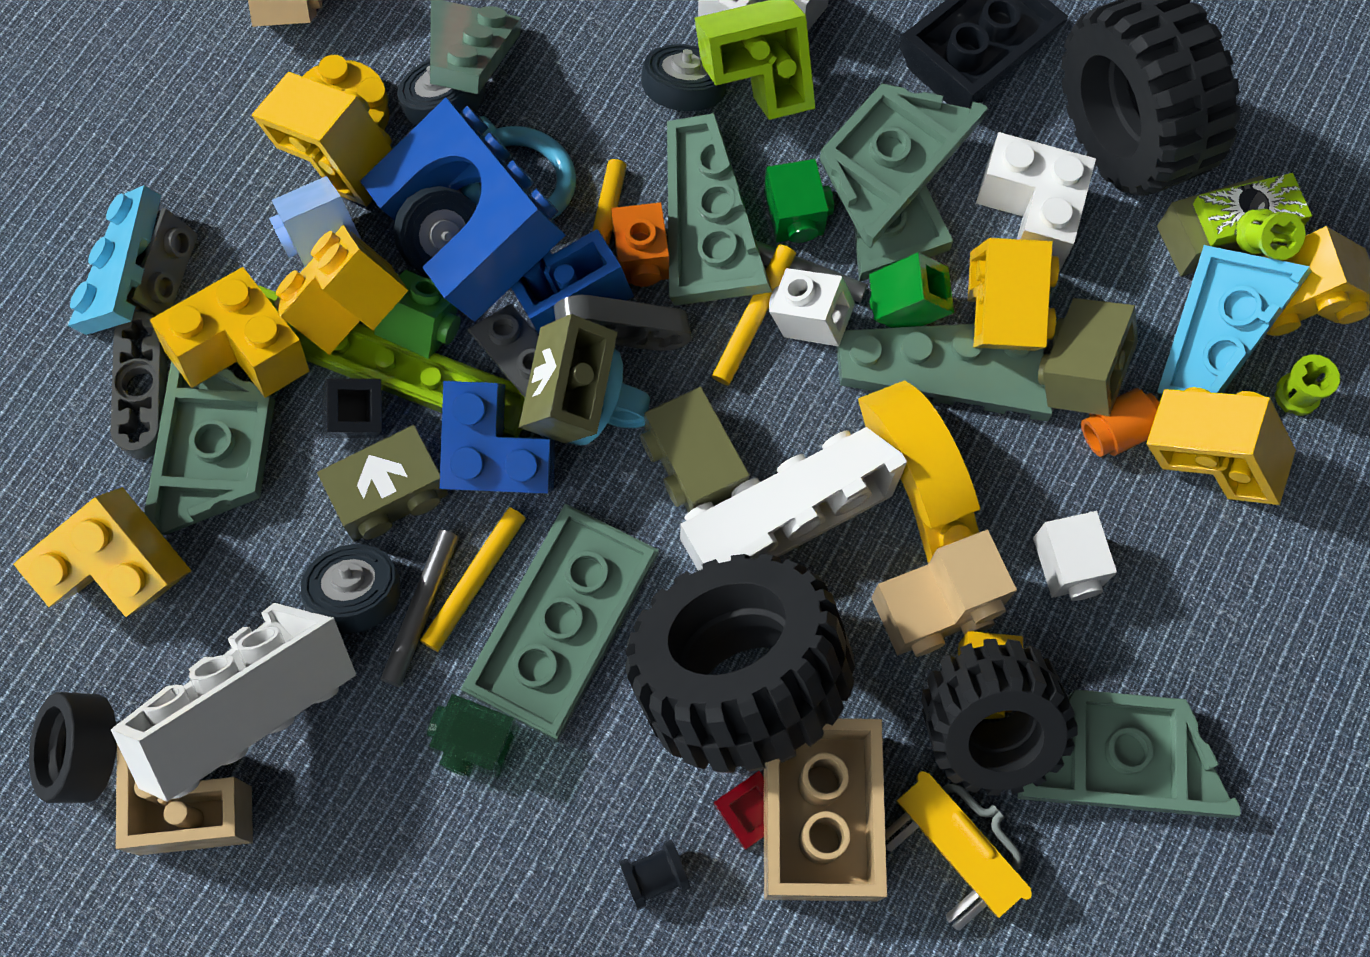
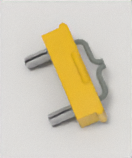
(962, 846)

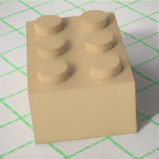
(827, 818)

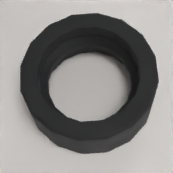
(72, 748)

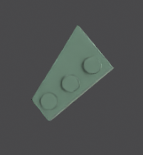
(468, 43)
(913, 231)

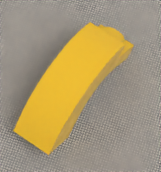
(934, 469)

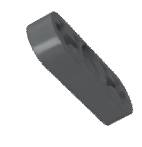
(635, 323)
(126, 366)

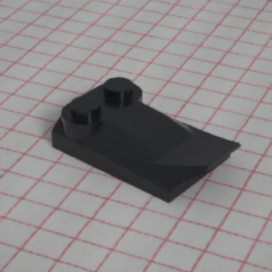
(975, 43)

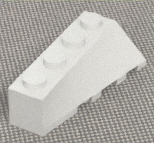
(797, 501)
(233, 700)

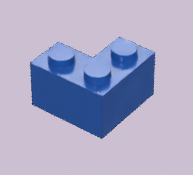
(577, 269)
(475, 447)

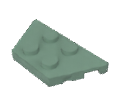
(893, 152)
(207, 449)
(1137, 757)

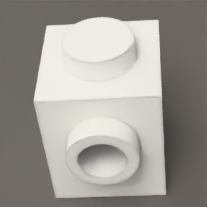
(811, 306)
(1075, 556)

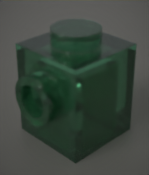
(471, 737)

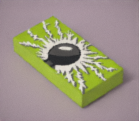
(1223, 208)

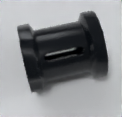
(655, 874)

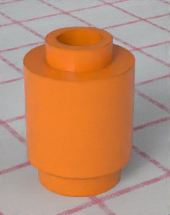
(1125, 427)

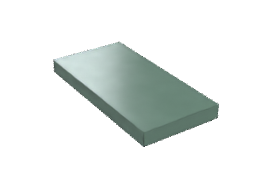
(560, 622)

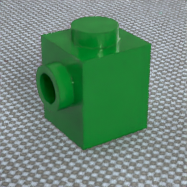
(797, 201)
(911, 292)

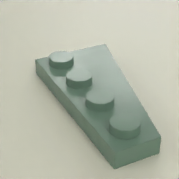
(708, 224)
(944, 367)

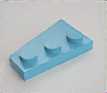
(102, 297)
(1227, 316)

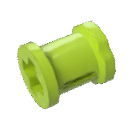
(1275, 228)
(1303, 380)

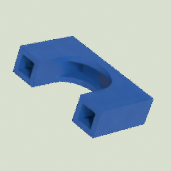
(509, 224)

